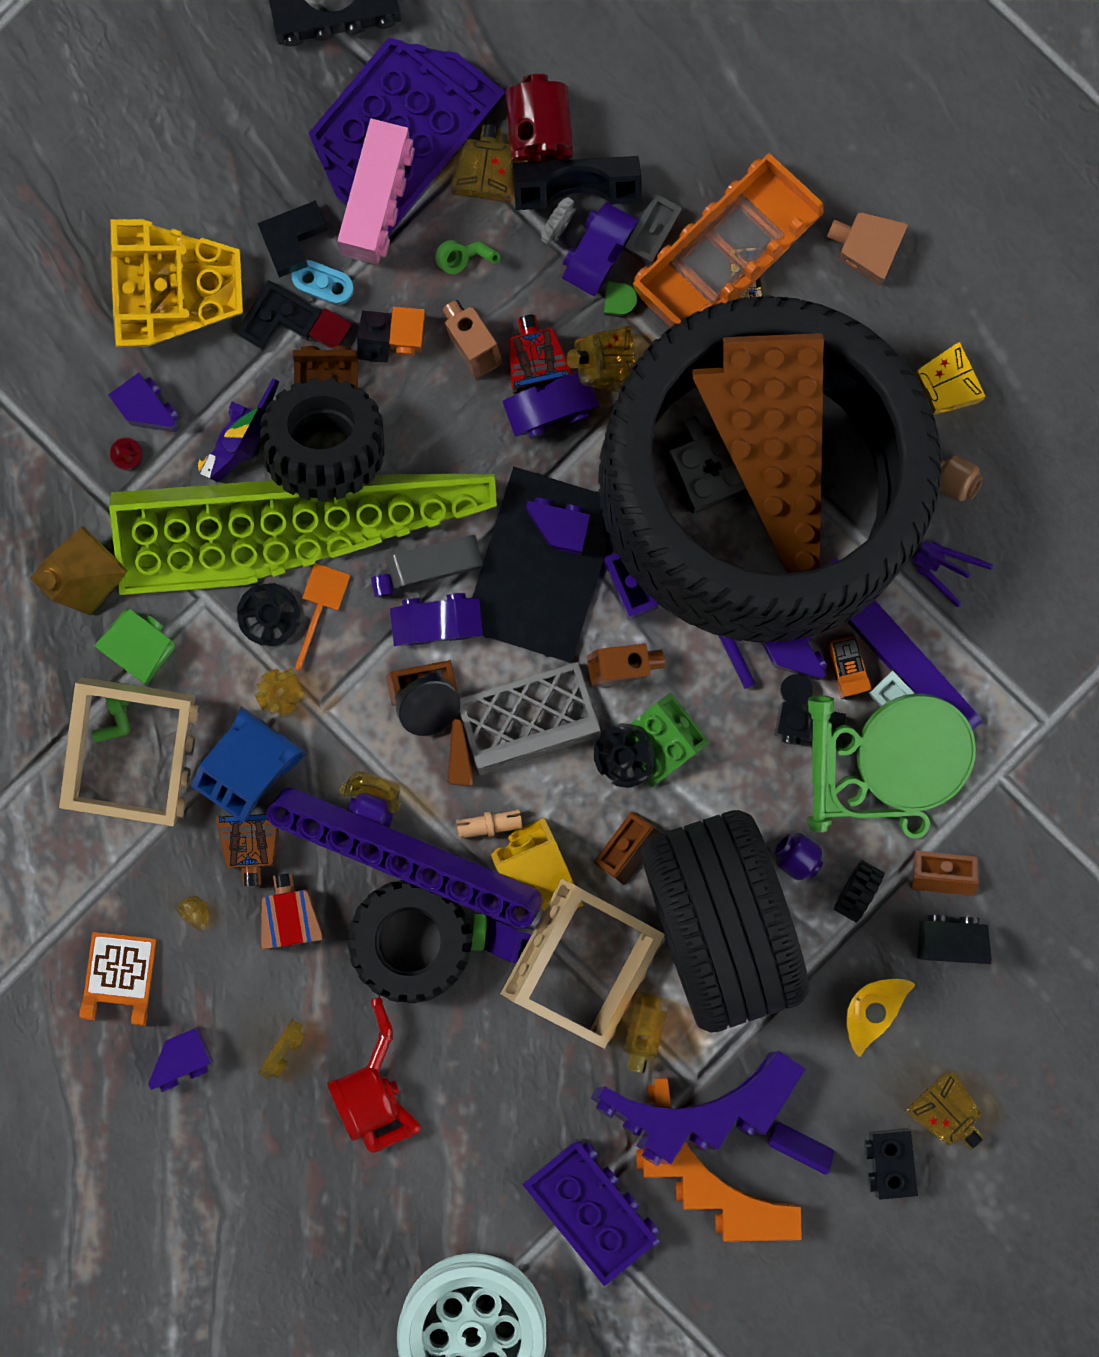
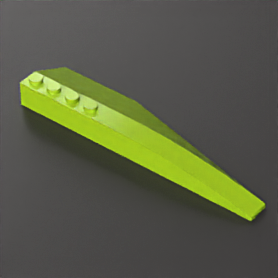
(259, 530)

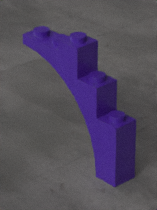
(750, 1104)

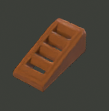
(393, 676)
(459, 765)

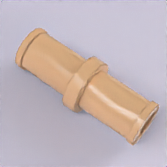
(489, 824)

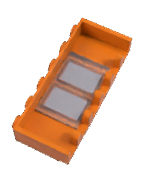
(729, 243)

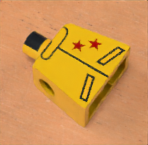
(950, 381)

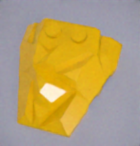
(169, 282)

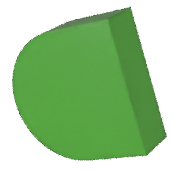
(619, 299)
(478, 932)

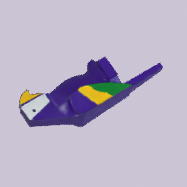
(238, 437)

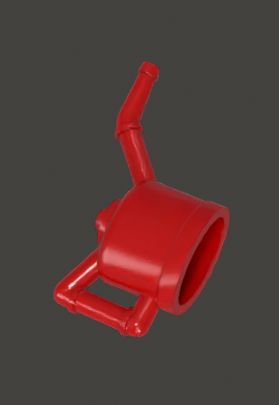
(369, 1100)

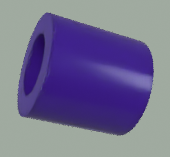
(382, 585)

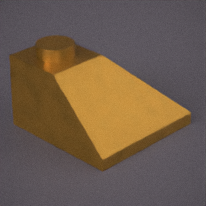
(79, 573)

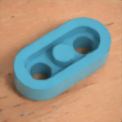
(323, 283)

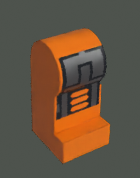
(848, 667)

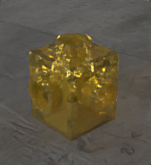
(292, 692)

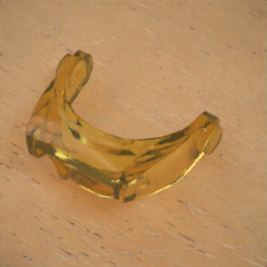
(353, 787)

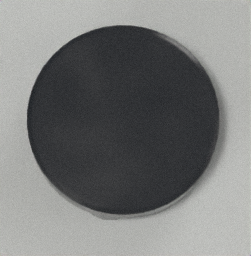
(427, 705)

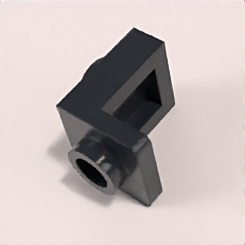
(374, 336)

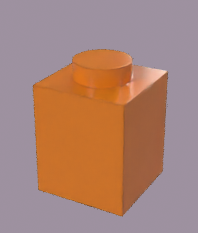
(407, 331)

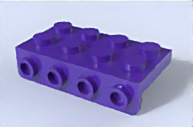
(592, 1211)

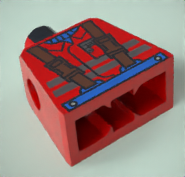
(535, 356)

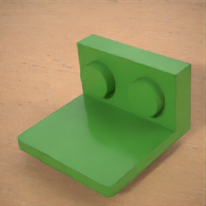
(673, 735)

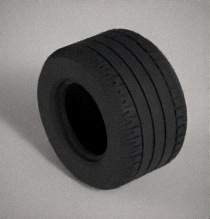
(725, 920)

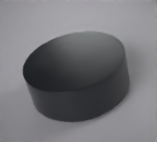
(796, 689)

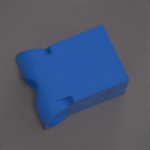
(245, 765)

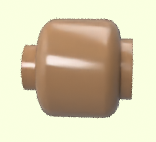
(960, 478)

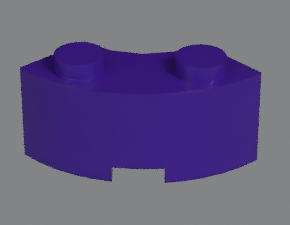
(599, 248)
(545, 406)
(436, 621)

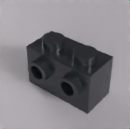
(796, 725)
(891, 1164)

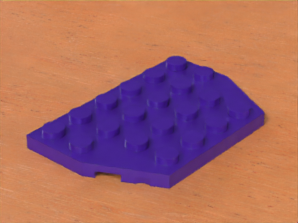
(413, 87)

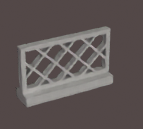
(530, 745)

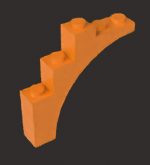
(741, 1214)

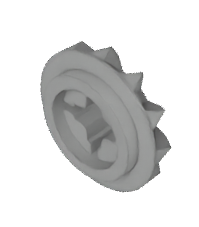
(558, 221)

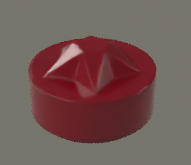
(126, 454)

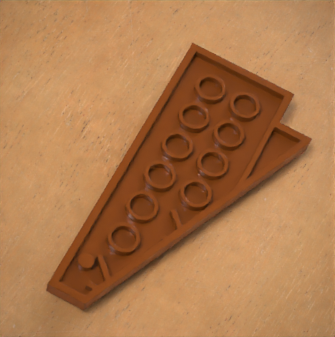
(771, 423)

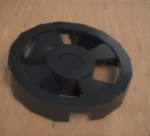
(268, 614)
(625, 755)

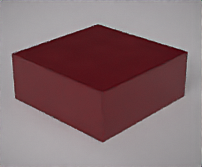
(330, 329)

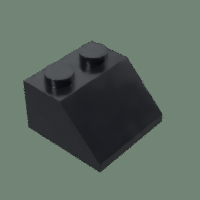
(954, 941)

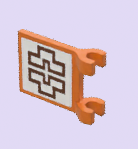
(119, 974)

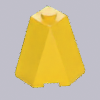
(533, 860)

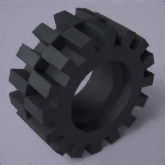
(859, 891)

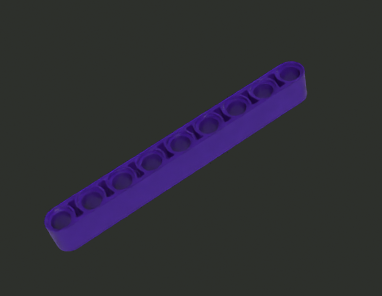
(405, 857)

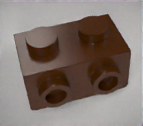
(337, 363)

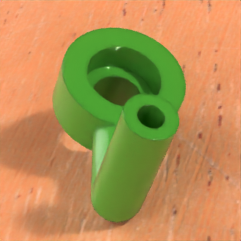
(460, 254)
(118, 709)

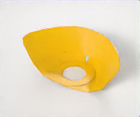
(885, 992)

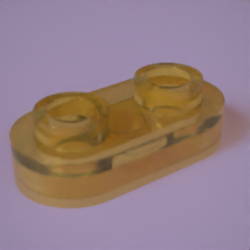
(275, 1061)

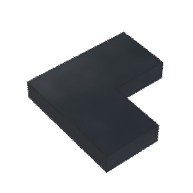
(285, 232)
(276, 308)

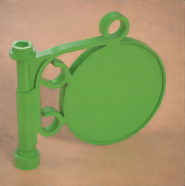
(908, 755)

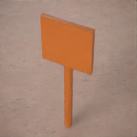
(325, 589)

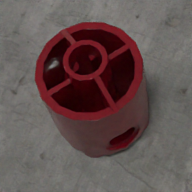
(539, 120)

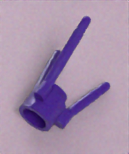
(932, 556)

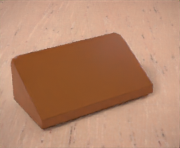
(622, 852)
(945, 873)

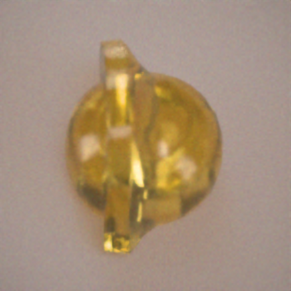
(194, 912)

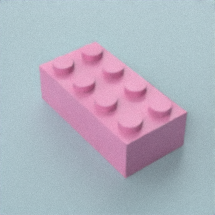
(375, 191)

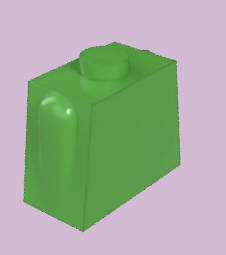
(136, 645)

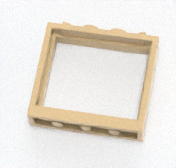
(76, 744)
(543, 943)

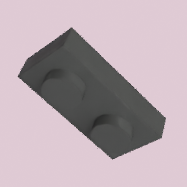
(653, 228)

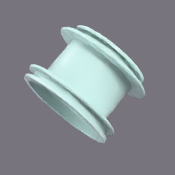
(466, 1279)

